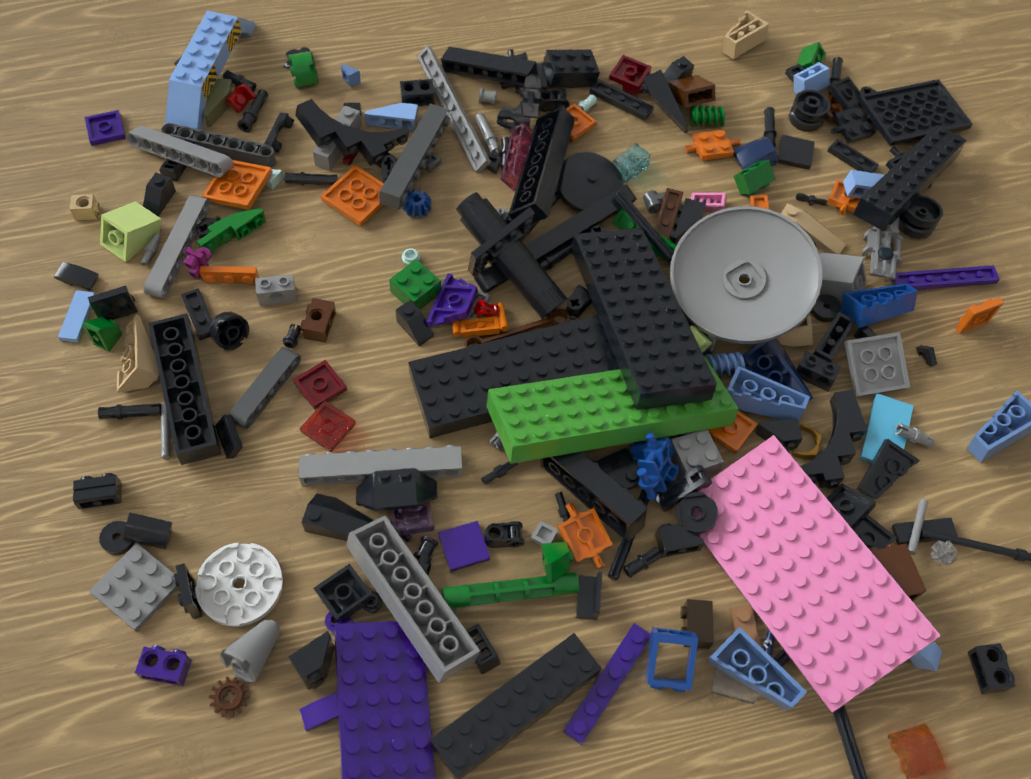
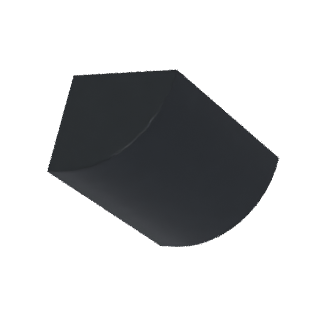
(147, 530)

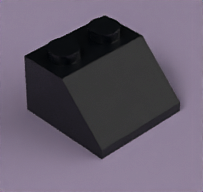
(314, 660)

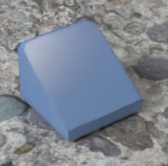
(350, 75)

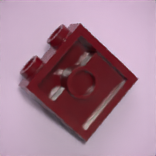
(630, 74)

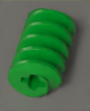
(707, 115)

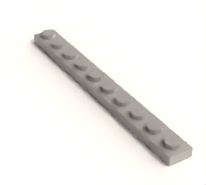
(456, 112)

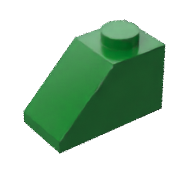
(103, 332)
(556, 559)

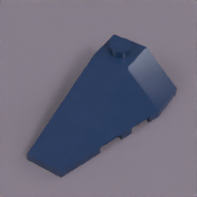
(773, 362)

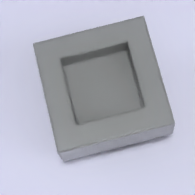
(544, 533)

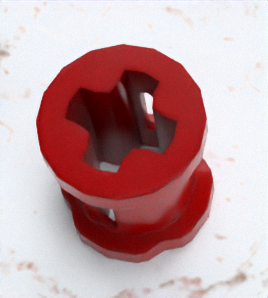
(486, 309)

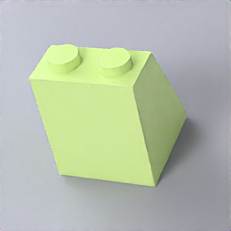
(128, 230)

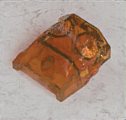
(917, 751)

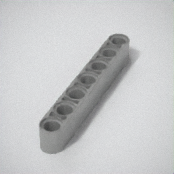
(180, 151)
(173, 251)

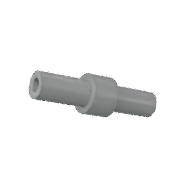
(150, 249)

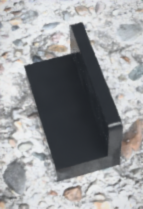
(589, 597)

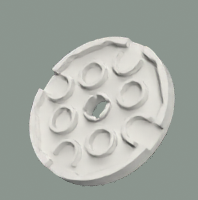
(243, 605)

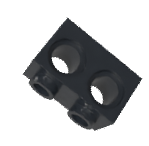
(418, 92)
(817, 371)
(986, 669)

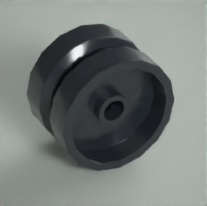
(809, 110)
(920, 217)

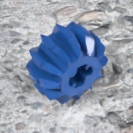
(417, 204)

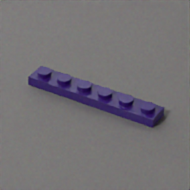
(948, 277)
(607, 684)

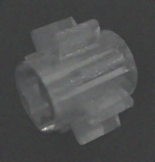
(944, 553)

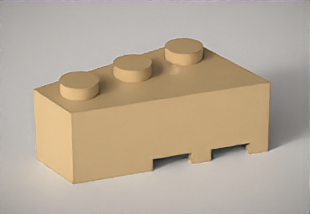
(745, 35)

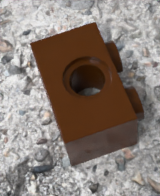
(318, 329)

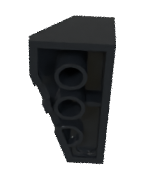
(332, 517)

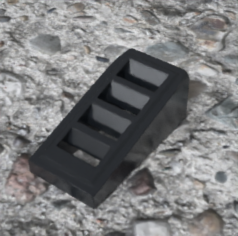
(174, 173)
(489, 659)

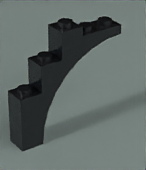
(348, 140)
(847, 427)

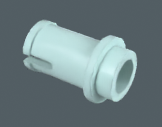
(587, 103)

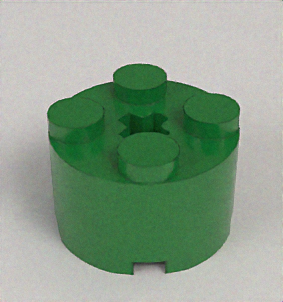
(303, 69)

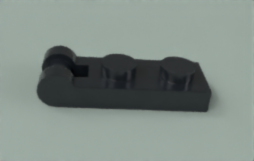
(682, 486)

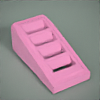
(718, 198)

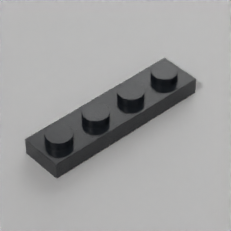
(621, 99)

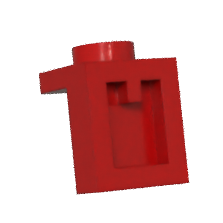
(240, 97)

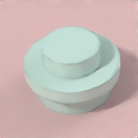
(409, 256)

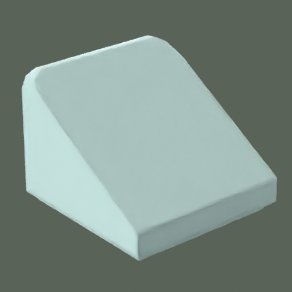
(275, 178)

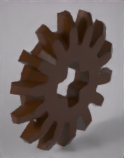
(222, 691)

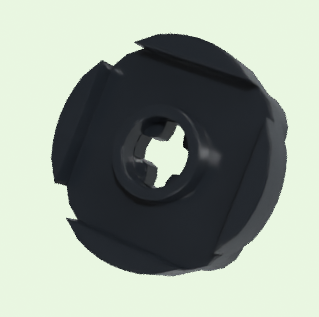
(706, 520)

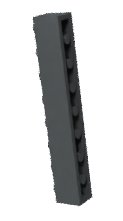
(414, 157)

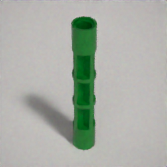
(509, 590)

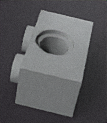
(276, 290)

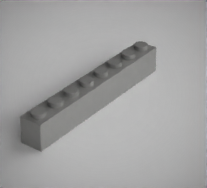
(358, 466)

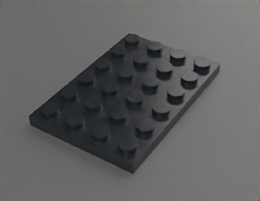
(913, 111)

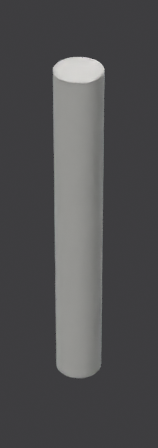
(165, 447)
(917, 526)

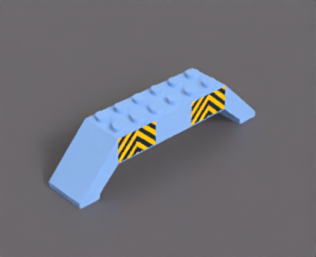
(201, 67)

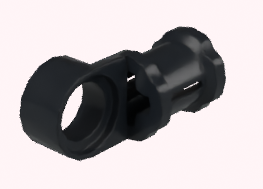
(424, 553)

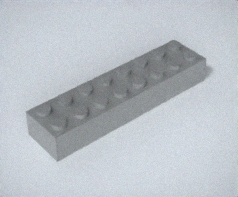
(412, 599)

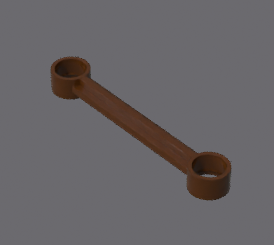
(547, 322)

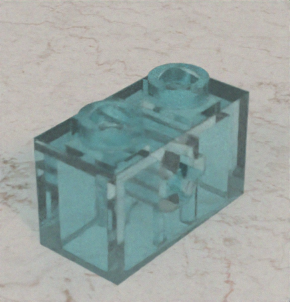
(632, 162)

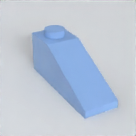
(393, 116)

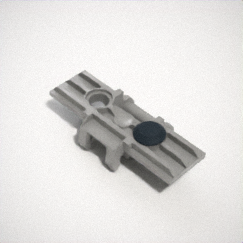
(883, 259)

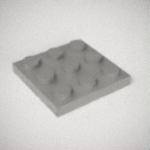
(877, 364)
(135, 587)

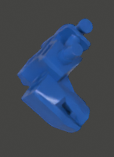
(654, 464)

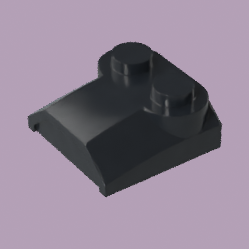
(344, 593)

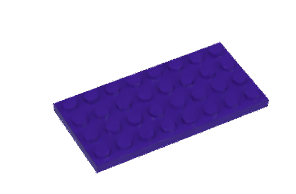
(382, 703)

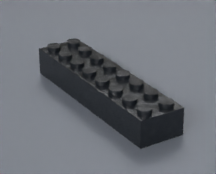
(543, 164)
(184, 389)
(514, 707)

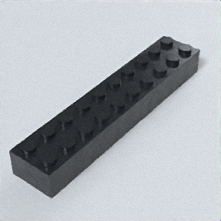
(909, 178)

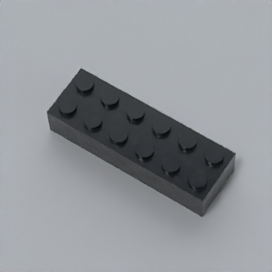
(598, 491)

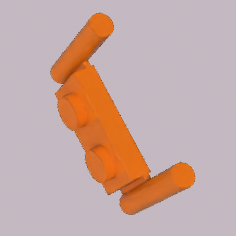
(481, 326)

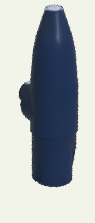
(768, 643)

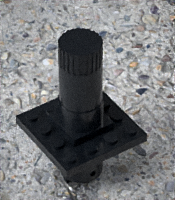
(503, 246)

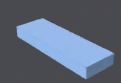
(76, 315)

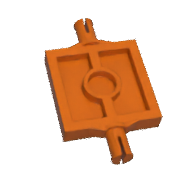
(712, 145)
(839, 199)
(584, 535)

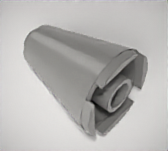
(251, 651)

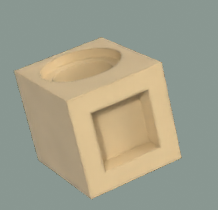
(84, 207)

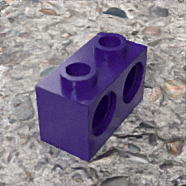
(161, 671)

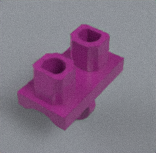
(196, 260)

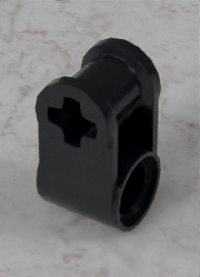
(552, 99)
(578, 302)
(506, 535)

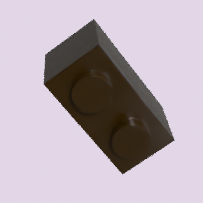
(699, 619)

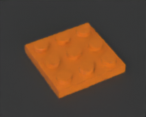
(239, 185)
(355, 195)

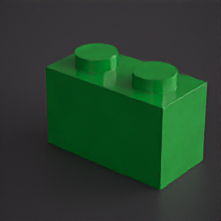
(754, 177)

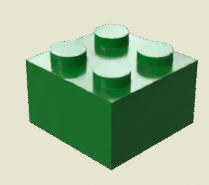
(415, 284)

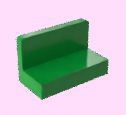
(811, 55)

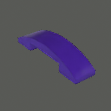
(320, 712)

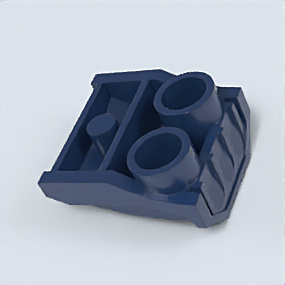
(756, 151)

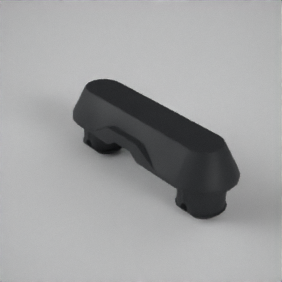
(282, 119)

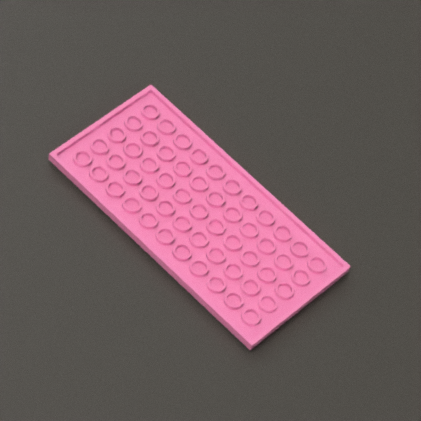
(810, 576)

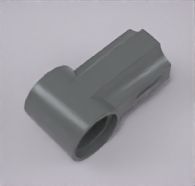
(653, 201)

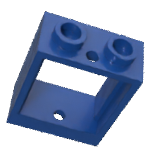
(673, 637)

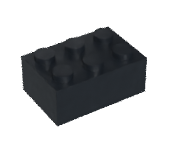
(570, 68)

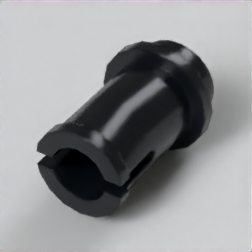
(290, 340)

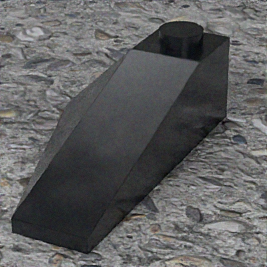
(660, 93)

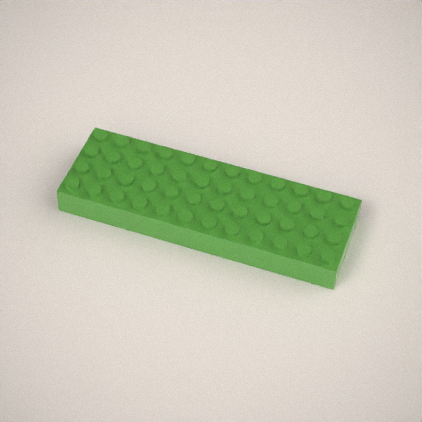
(592, 414)

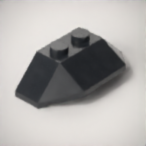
(396, 490)

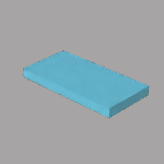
(881, 424)

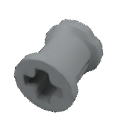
(487, 96)

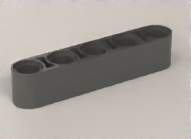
(265, 387)

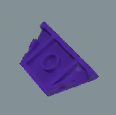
(452, 302)

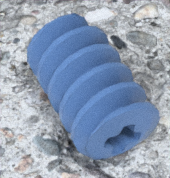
(726, 362)

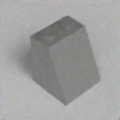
(842, 274)

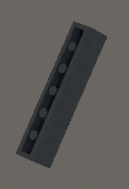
(488, 66)

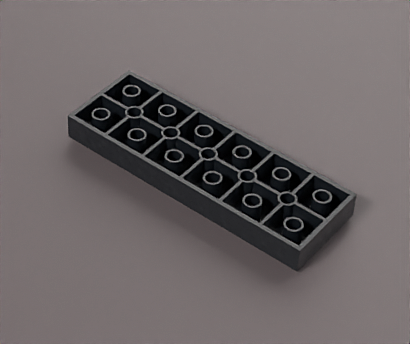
(642, 319)
(456, 383)

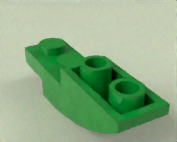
(235, 225)

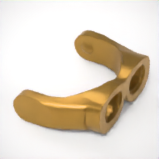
(817, 437)

